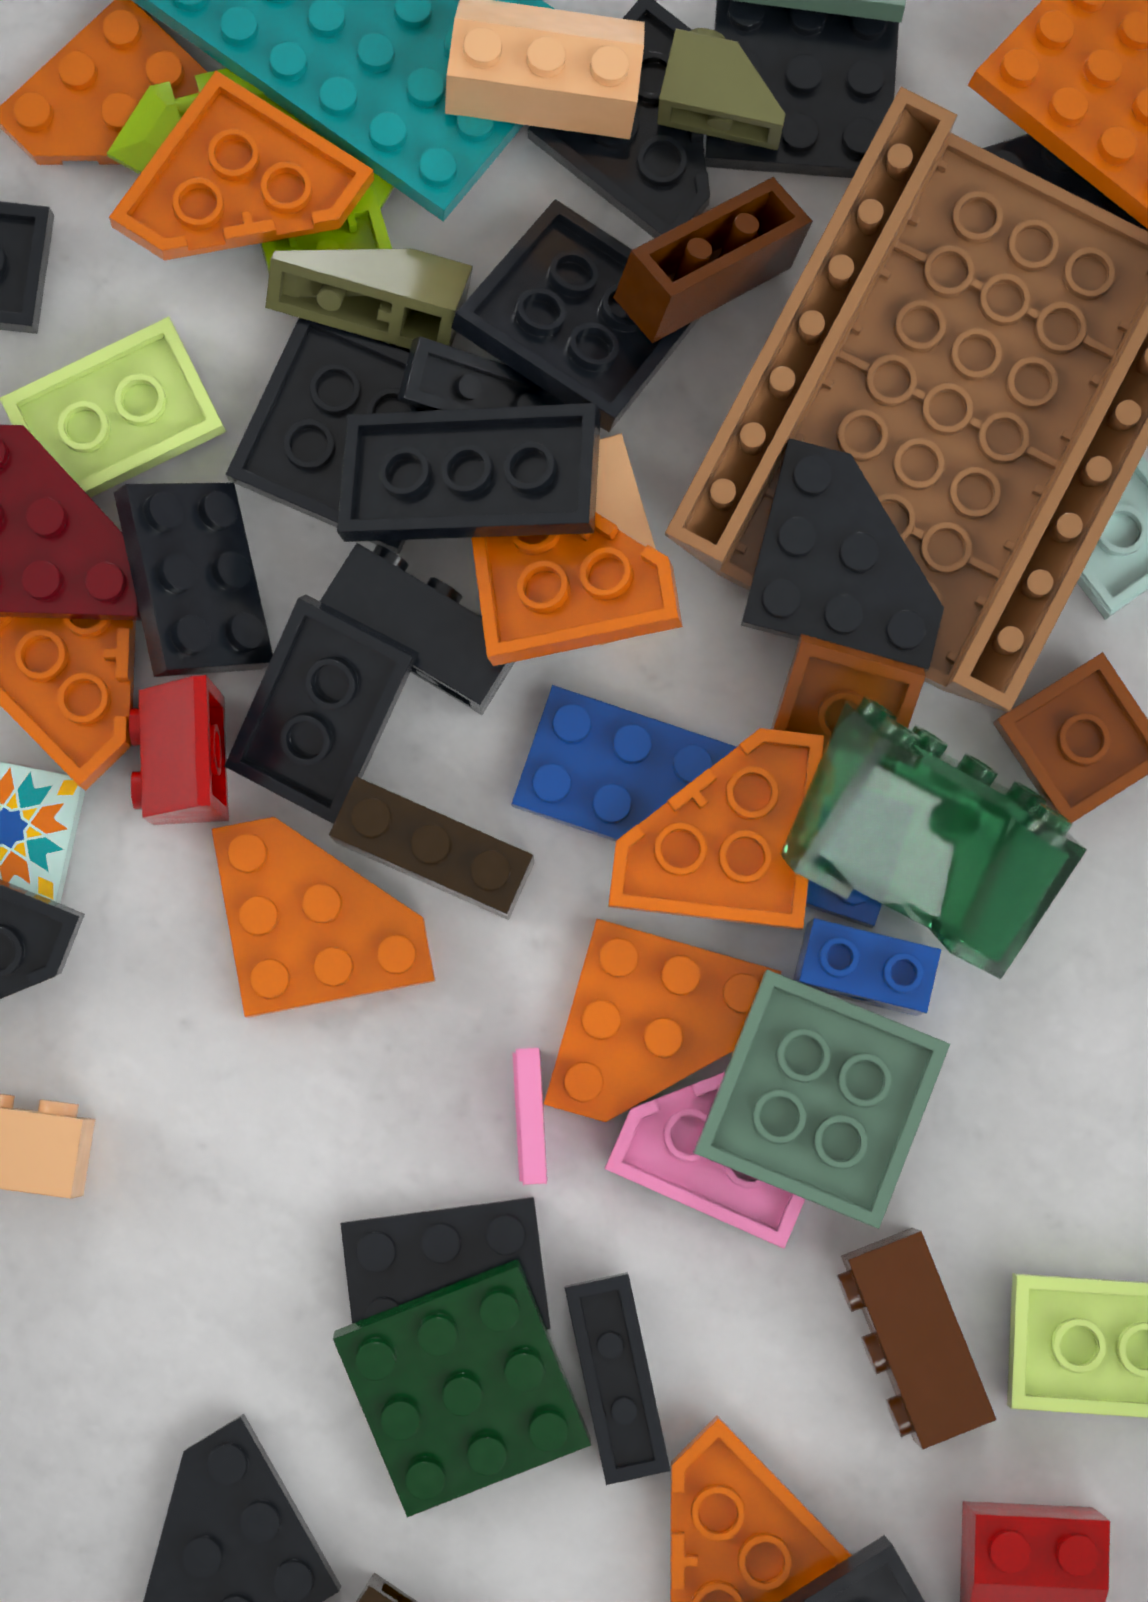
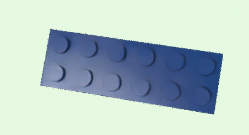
(616, 767)

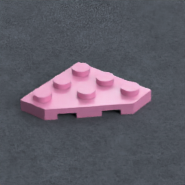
(658, 1154)

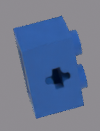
(867, 967)

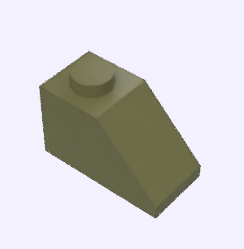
(717, 91)

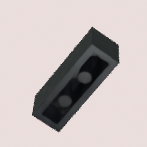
(422, 617)

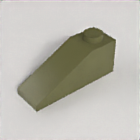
(371, 291)

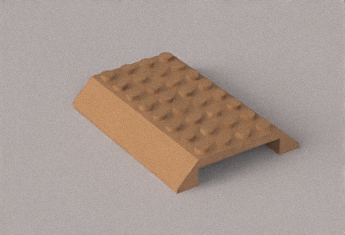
(977, 367)

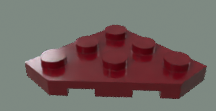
(56, 542)

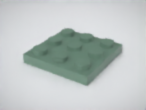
(822, 1098)

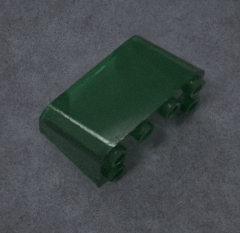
(930, 837)

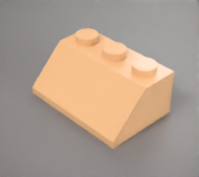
(544, 67)

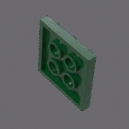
(462, 1388)

